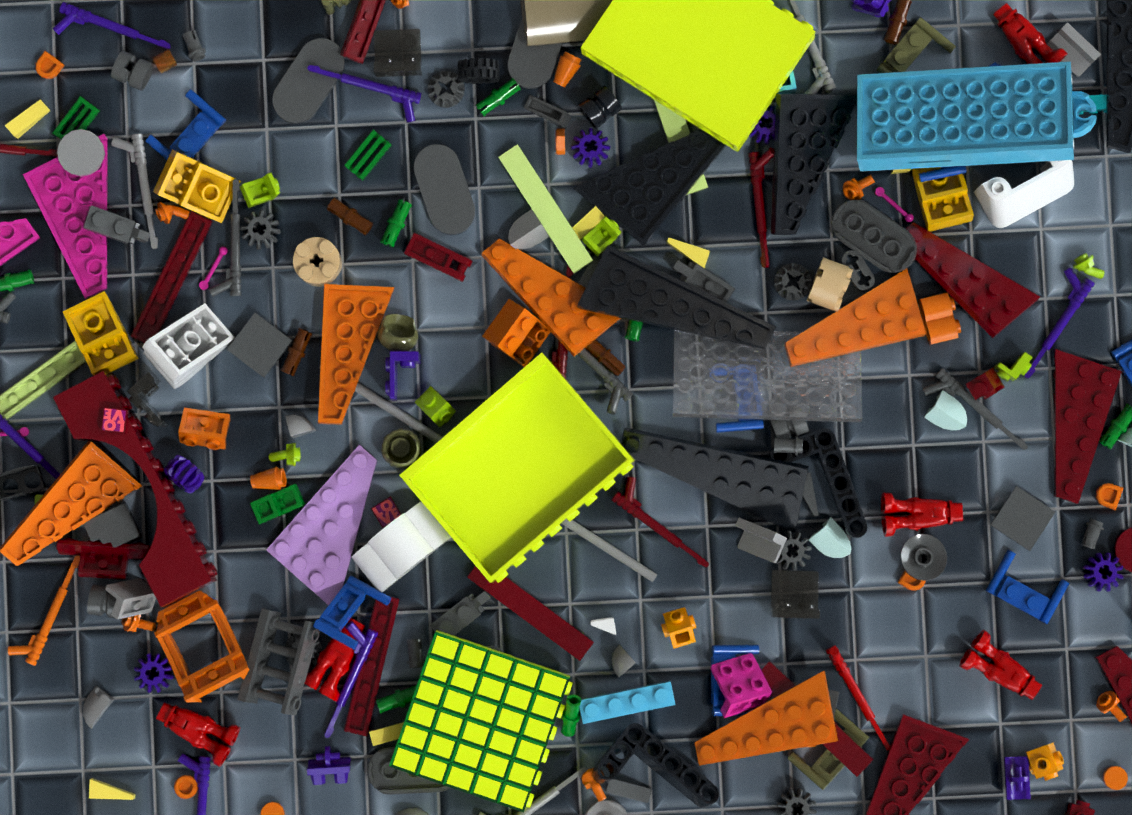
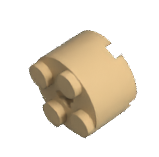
(327, 270)
(830, 284)

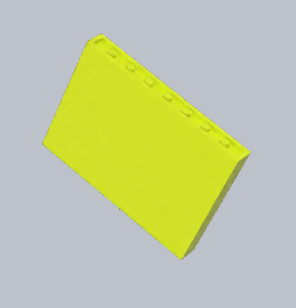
(702, 57)
(517, 468)

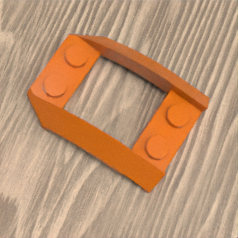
(214, 675)

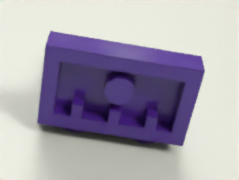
(406, 359)

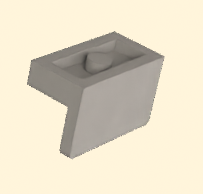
(1079, 50)
(760, 541)
(132, 598)

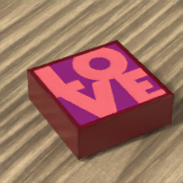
(114, 420)
(386, 511)

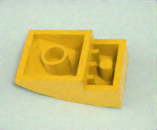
(196, 186)
(943, 200)
(100, 334)

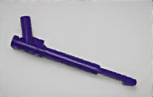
(80, 16)
(398, 94)
(1076, 298)
(26, 446)
(363, 648)
(201, 775)

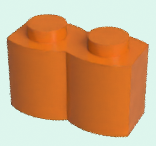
(939, 318)

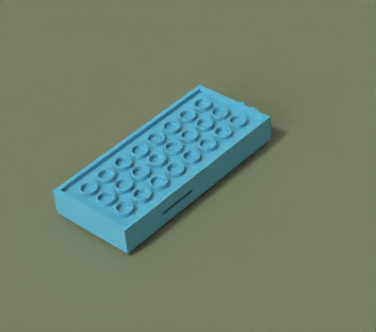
(969, 116)

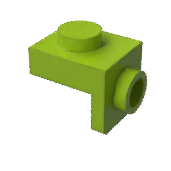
(260, 190)
(602, 236)
(1020, 366)
(435, 406)

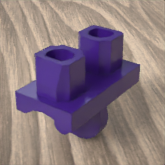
(874, 7)
(329, 764)
(1017, 777)

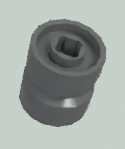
(140, 70)
(786, 428)
(100, 601)

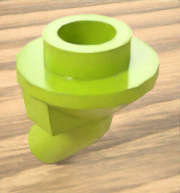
(1085, 264)
(291, 455)

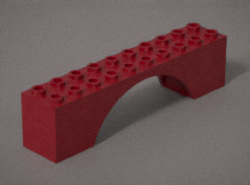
(176, 559)

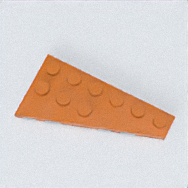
(549, 296)
(873, 320)
(348, 332)
(75, 497)
(785, 723)

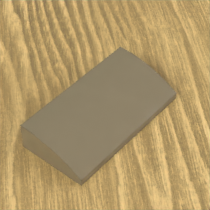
(560, 20)

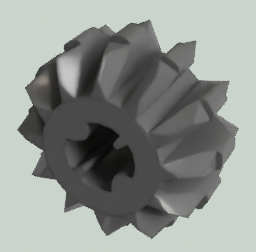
(256, 237)
(799, 551)
(795, 799)

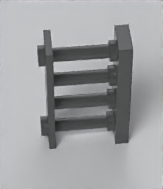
(259, 655)

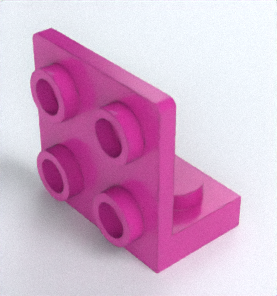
(741, 684)

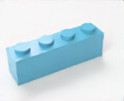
(627, 702)

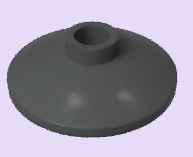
(931, 549)

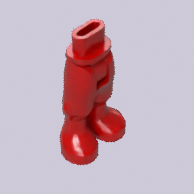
(1025, 36)
(923, 513)
(339, 658)
(1003, 671)
(194, 728)

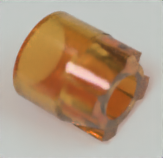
(164, 61)

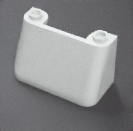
(1009, 205)

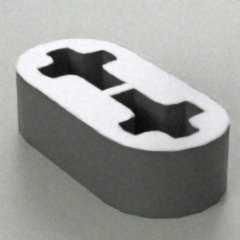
(862, 267)

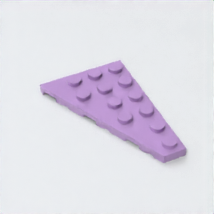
(323, 534)

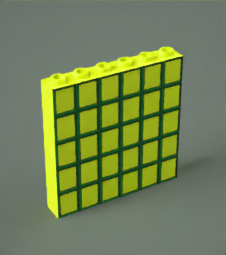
(481, 721)

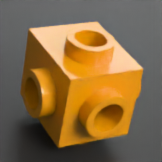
(679, 627)
(1047, 754)

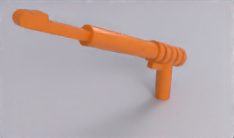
(37, 642)

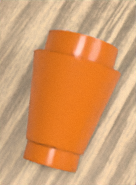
(566, 68)
(269, 479)

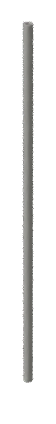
(572, 525)

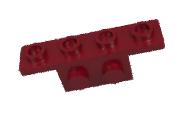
(101, 559)

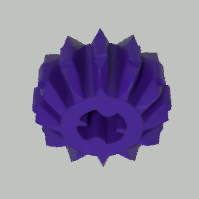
(764, 132)
(587, 140)
(184, 474)
(1096, 577)
(149, 665)

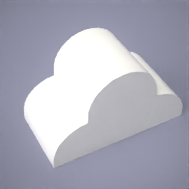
(187, 345)
(400, 546)

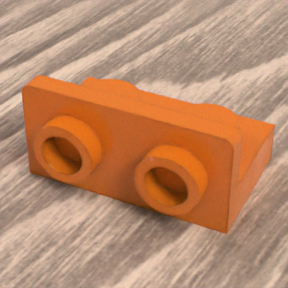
(204, 428)

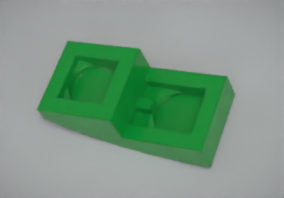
(277, 504)

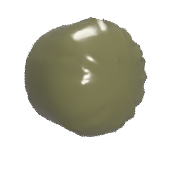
(398, 332)
(401, 448)

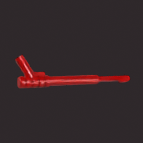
(844, 672)

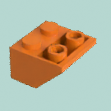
(516, 333)

